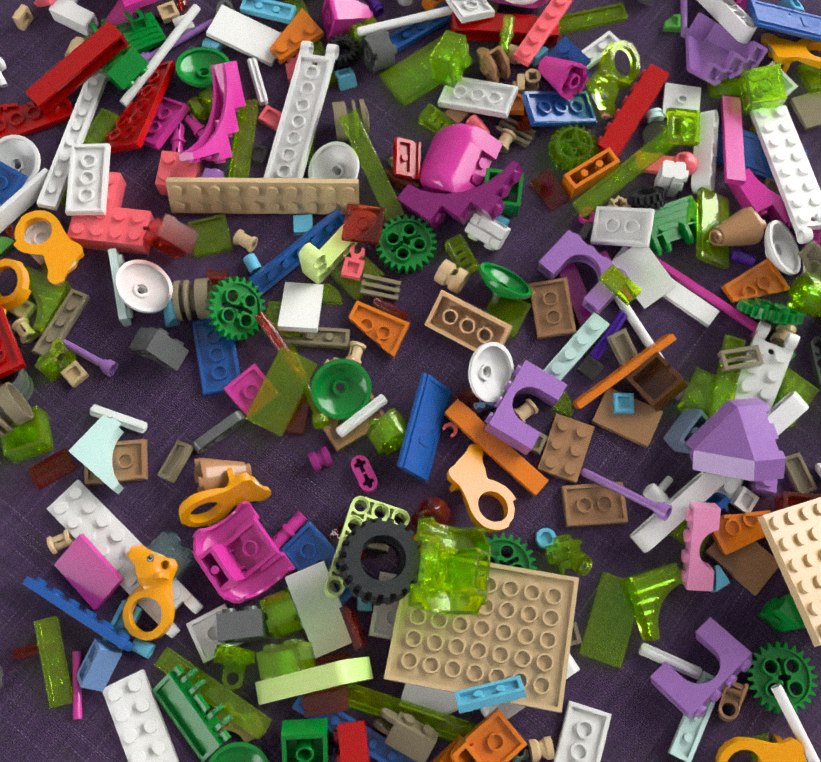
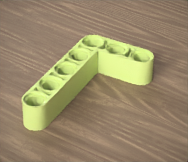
(320, 263)
(358, 518)
(314, 679)

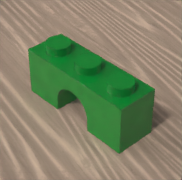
(781, 614)

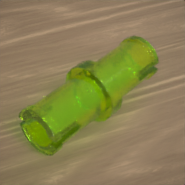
(507, 32)

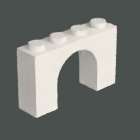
(73, 16)

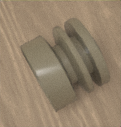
(340, 110)
(189, 299)
(12, 408)

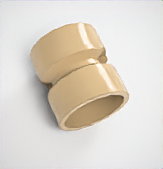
(451, 276)

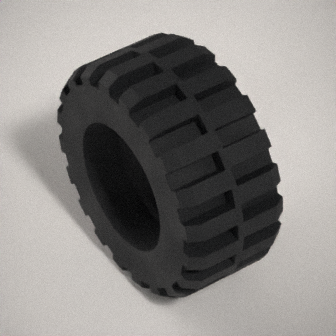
(363, 585)

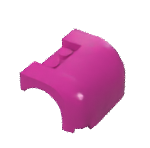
(458, 159)
(240, 556)

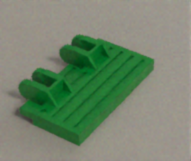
(141, 34)
(671, 221)
(190, 711)

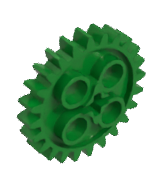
(415, 257)
(239, 291)
(774, 313)
(516, 549)
(799, 676)

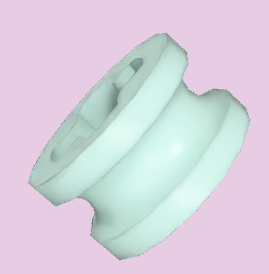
(654, 115)

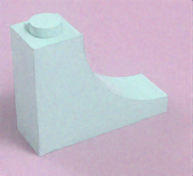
(96, 450)

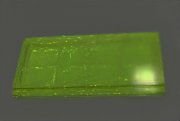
(412, 75)

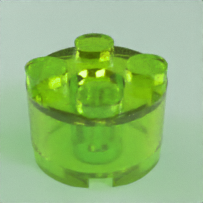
(806, 294)
(387, 432)
(281, 614)

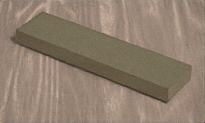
(61, 321)
(325, 338)

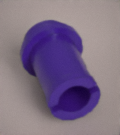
(376, 7)
(742, 257)

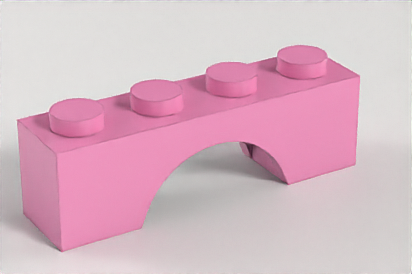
(702, 520)

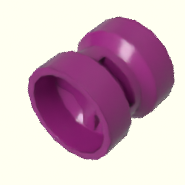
(322, 458)

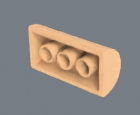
(465, 322)

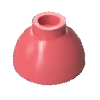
(689, 159)

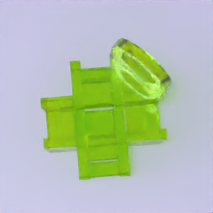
(575, 555)
(234, 660)

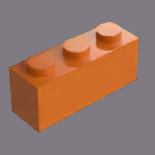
(589, 173)

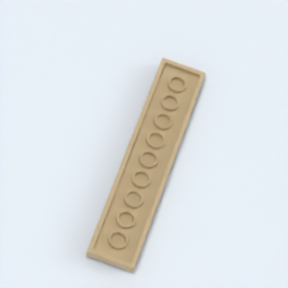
(261, 195)

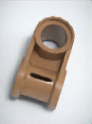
(734, 697)

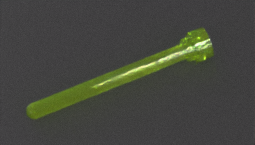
(318, 418)

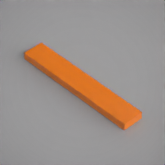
(623, 371)
(498, 450)

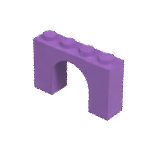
(573, 249)
(504, 422)
(694, 697)

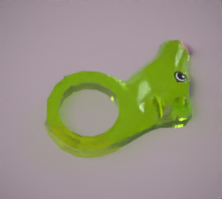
(607, 80)

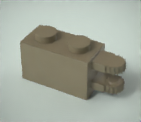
(407, 734)

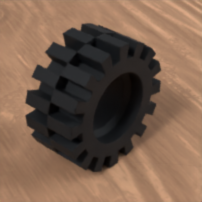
(348, 43)
(647, 197)

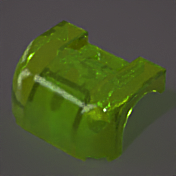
(451, 569)

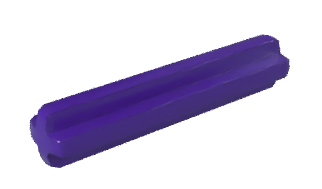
(603, 343)

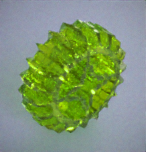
(561, 146)

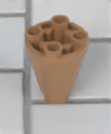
(740, 229)
(213, 472)

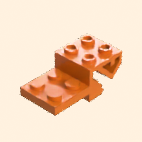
(489, 741)

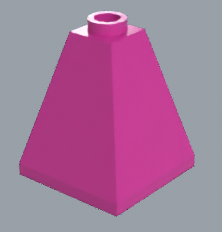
(340, 14)

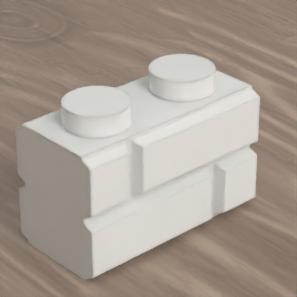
(671, 177)
(488, 231)

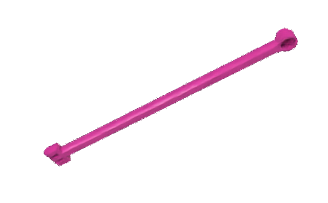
(699, 290)

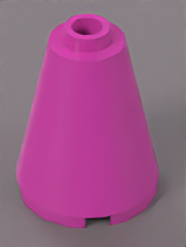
(564, 75)

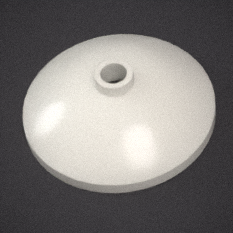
(20, 150)
(332, 159)
(782, 248)
(149, 280)
(490, 371)

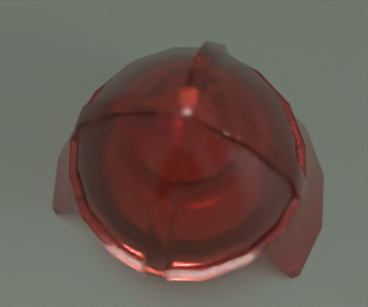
(436, 508)

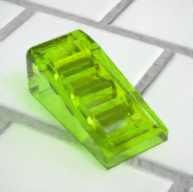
(435, 113)
(454, 241)

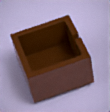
(657, 381)

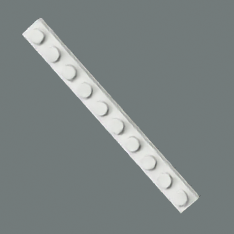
(74, 134)

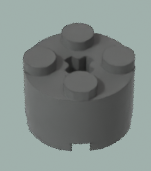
(378, 51)

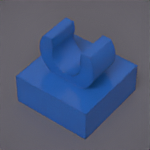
(719, 499)

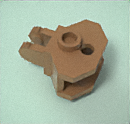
(494, 63)

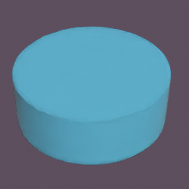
(544, 537)

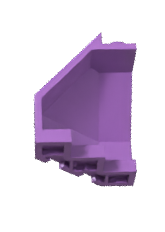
(716, 54)
(738, 443)

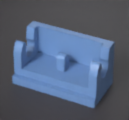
(98, 665)

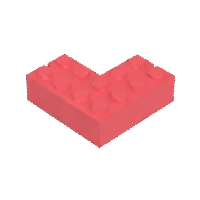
(117, 229)

